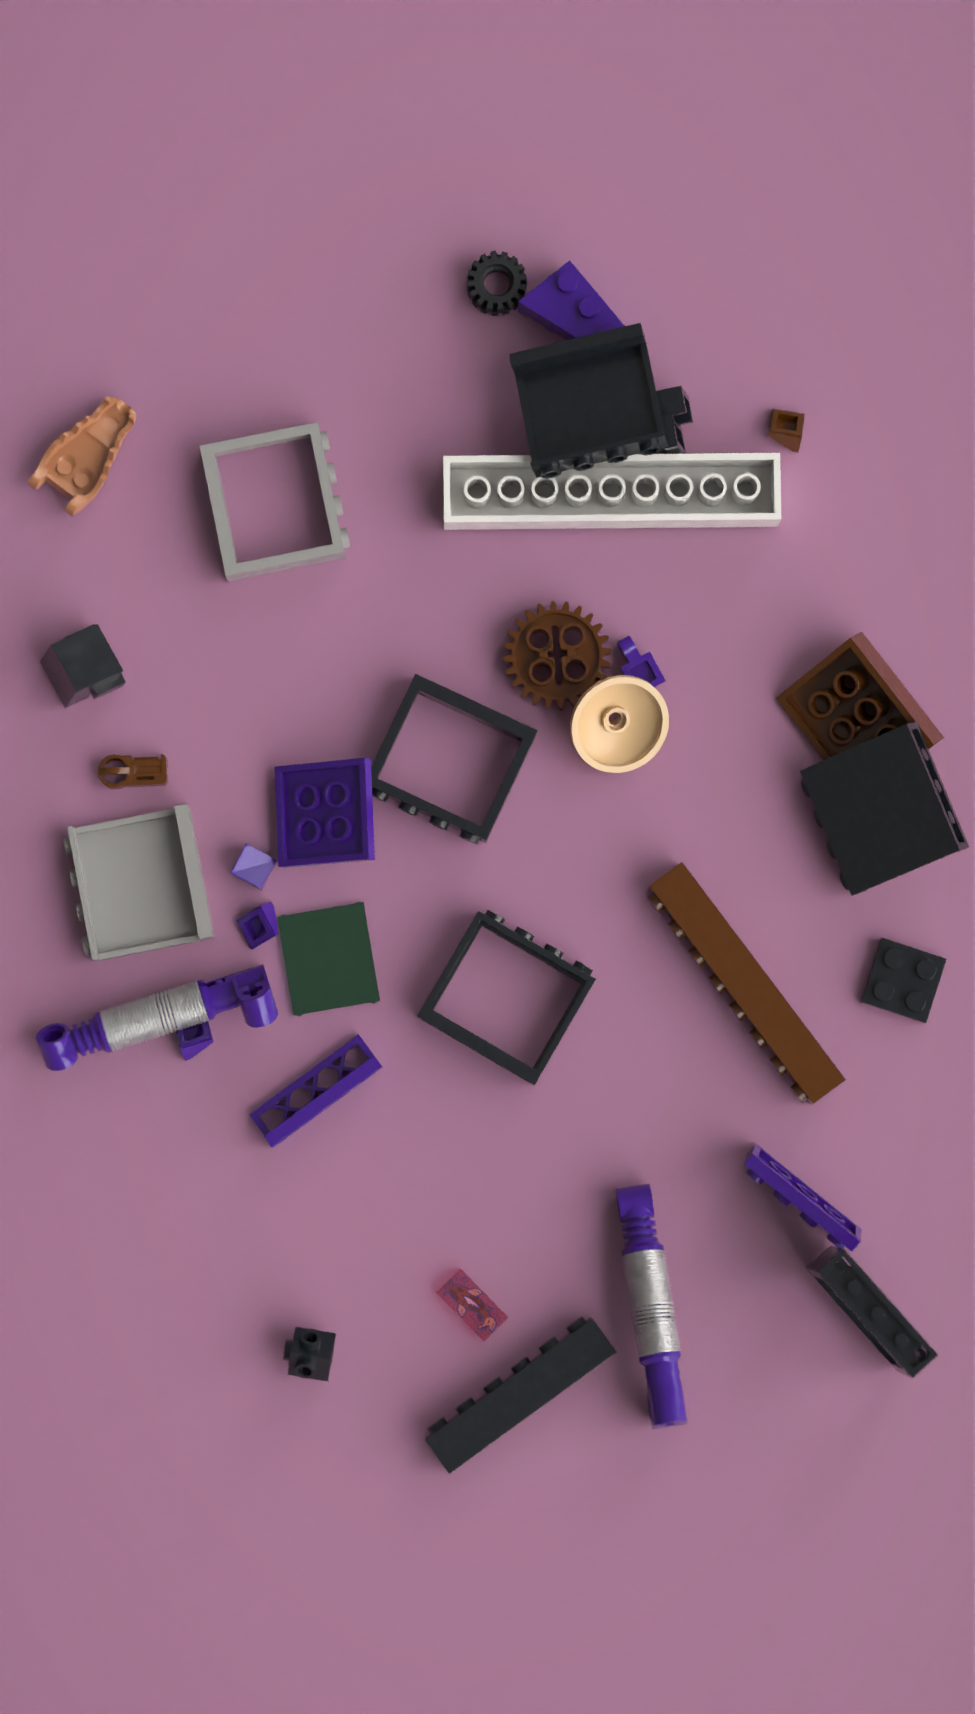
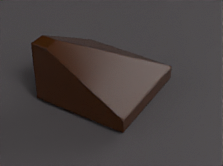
(786, 428)

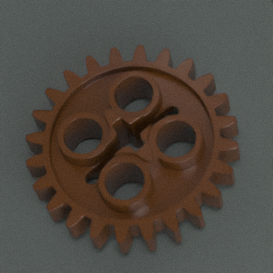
(526, 657)

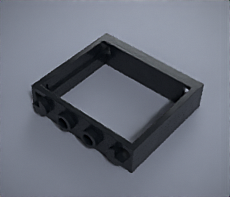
(476, 711)
(522, 940)
(871, 1311)

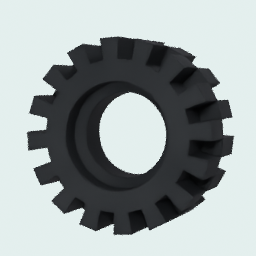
(505, 265)

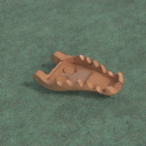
(83, 456)

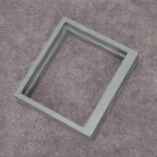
(333, 505)

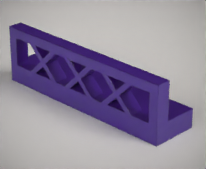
(324, 1100)

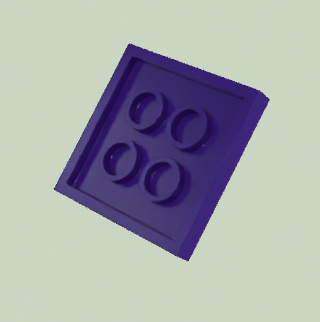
(324, 813)

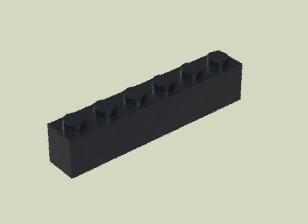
(520, 1394)

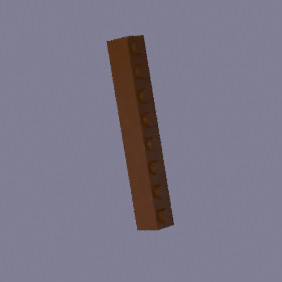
(746, 984)

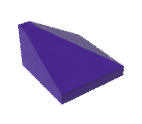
(259, 925)
(194, 1039)

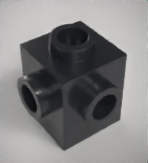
(310, 1353)

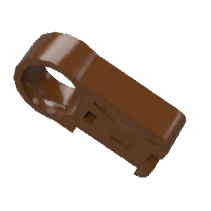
(140, 771)

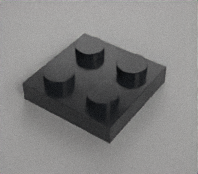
(903, 980)

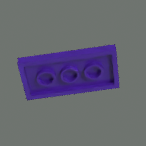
(793, 1190)

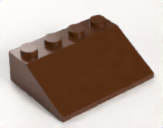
(852, 700)

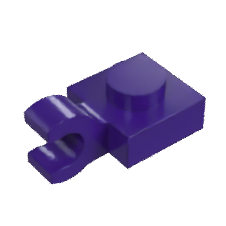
(638, 665)

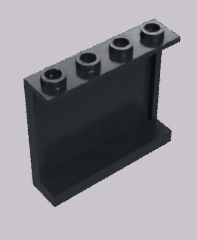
(589, 401)
(883, 808)

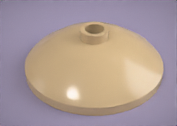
(628, 739)

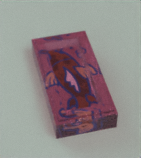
(472, 1304)

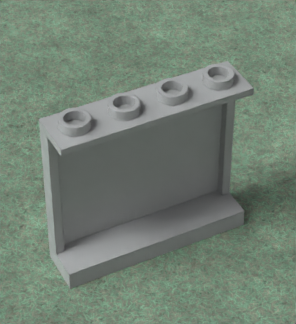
(139, 884)

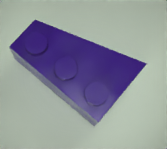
(568, 305)

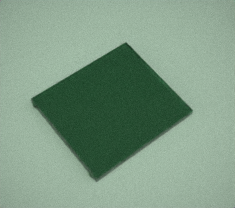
(328, 959)

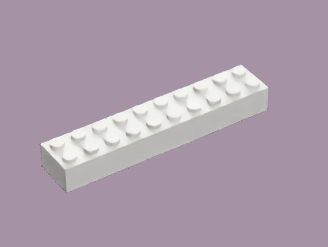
(625, 494)

